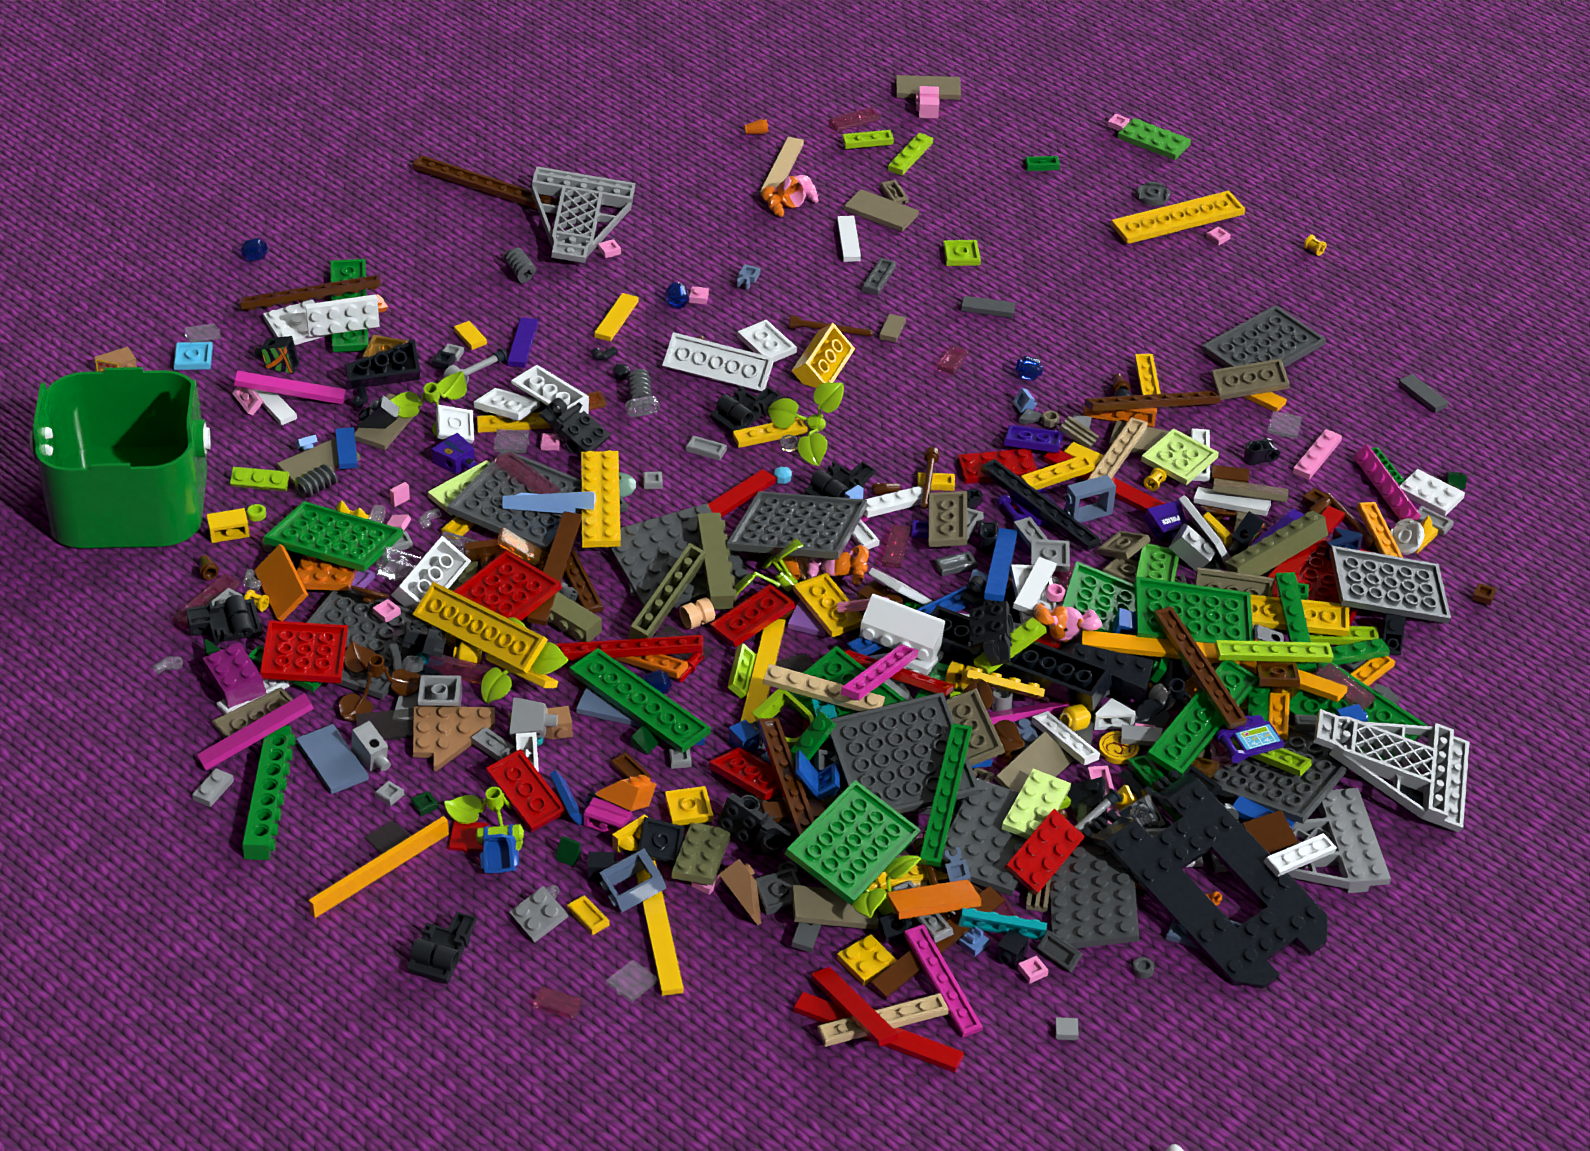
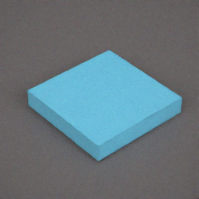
(193, 355)

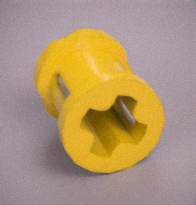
(1315, 245)
(1155, 479)
(261, 602)

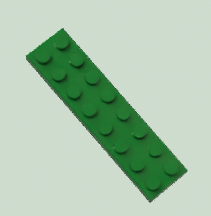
(345, 270)
(640, 700)
(1199, 721)

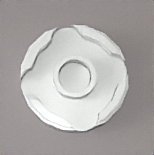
(1408, 535)

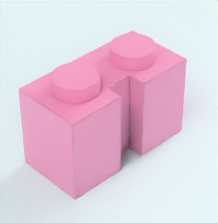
(927, 102)

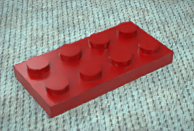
(1017, 461)
(752, 615)
(747, 772)
(526, 790)
(1044, 851)

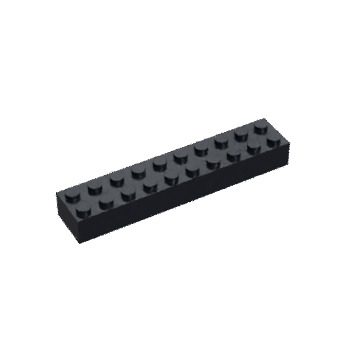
(1054, 670)

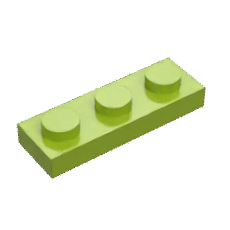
(868, 139)
(259, 479)
(742, 671)

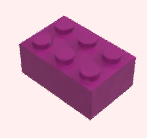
(234, 675)

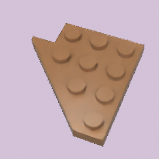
(447, 730)

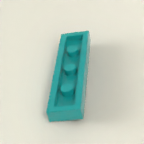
(1001, 924)

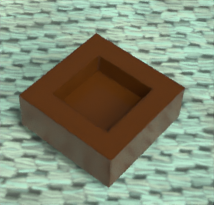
(1313, 496)
(1484, 594)

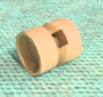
(697, 613)

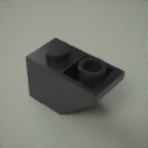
(378, 415)
(1393, 632)

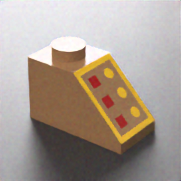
(115, 359)

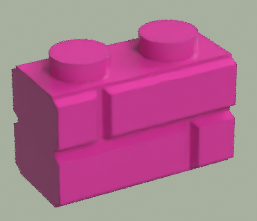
(606, 816)

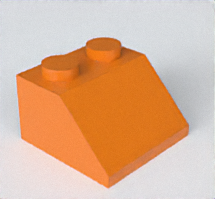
(630, 793)

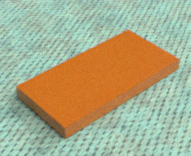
(281, 582)
(934, 899)

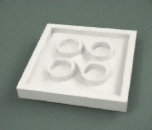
(290, 322)

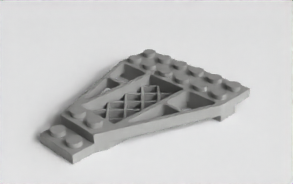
(589, 191)
(1441, 761)
(1350, 830)

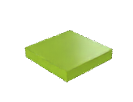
(961, 252)

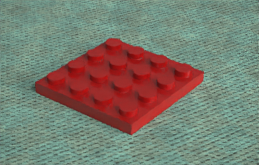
(510, 587)
(304, 652)

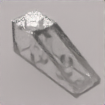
(396, 564)

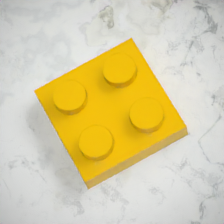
(689, 806)
(866, 959)

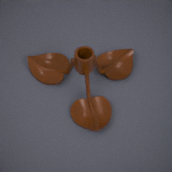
(362, 658)
(1005, 729)

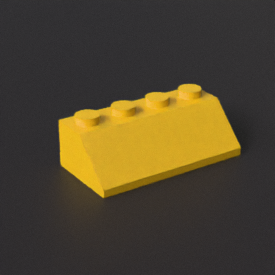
(823, 357)

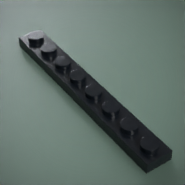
(1040, 505)

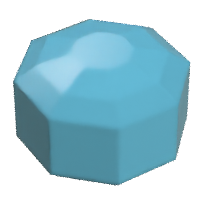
(783, 475)

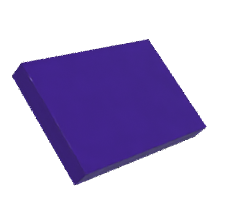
(1033, 438)

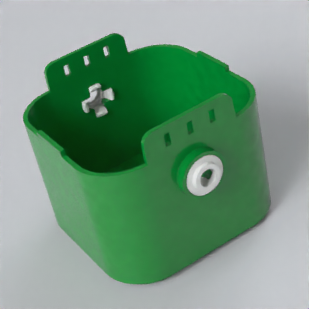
(121, 457)

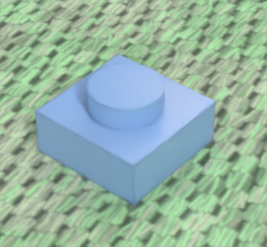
(306, 443)
(855, 493)

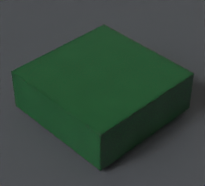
(424, 803)

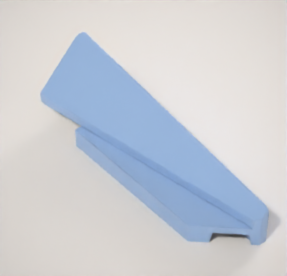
(550, 502)

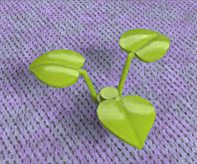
(452, 387)
(783, 414)
(783, 577)
(498, 684)
(466, 808)
(877, 898)

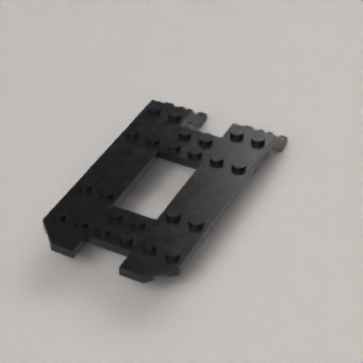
(1206, 827)

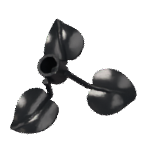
(1175, 677)

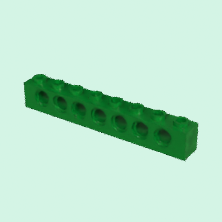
(268, 794)

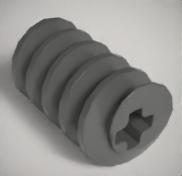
(519, 264)
(639, 384)
(315, 480)

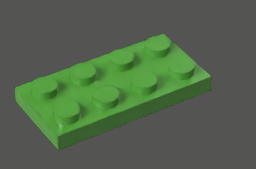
(1154, 139)
(1157, 563)

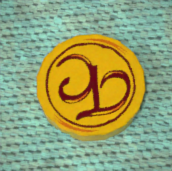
(1114, 751)

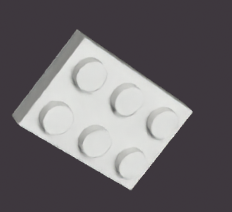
(767, 340)
(506, 404)
(1431, 492)

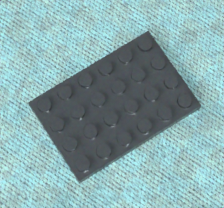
(1265, 338)
(1389, 584)
(982, 840)
(1093, 900)

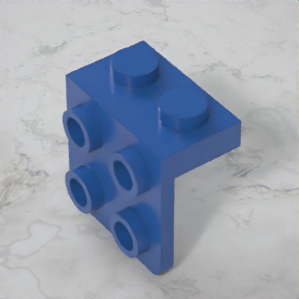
(818, 783)

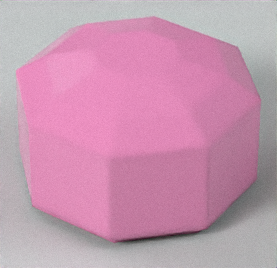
(1055, 593)

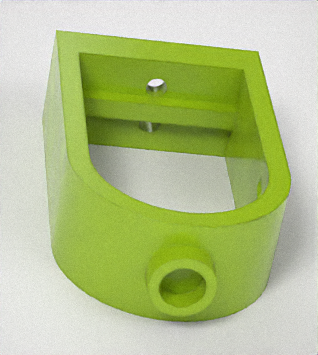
(775, 704)

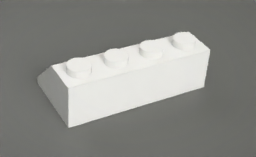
(547, 387)
(439, 565)
(897, 624)

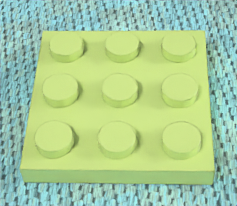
(1180, 456)

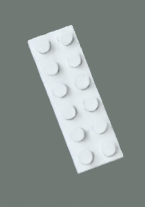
(718, 362)

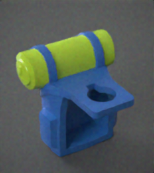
(499, 848)

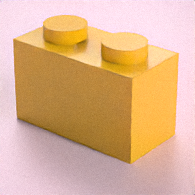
(228, 525)

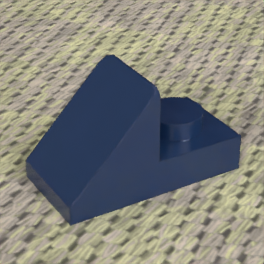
(1344, 539)

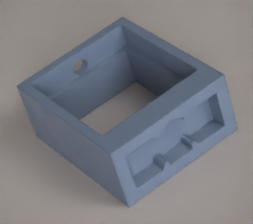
(1101, 485)
(625, 869)

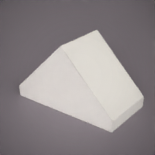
(1113, 715)
(528, 744)

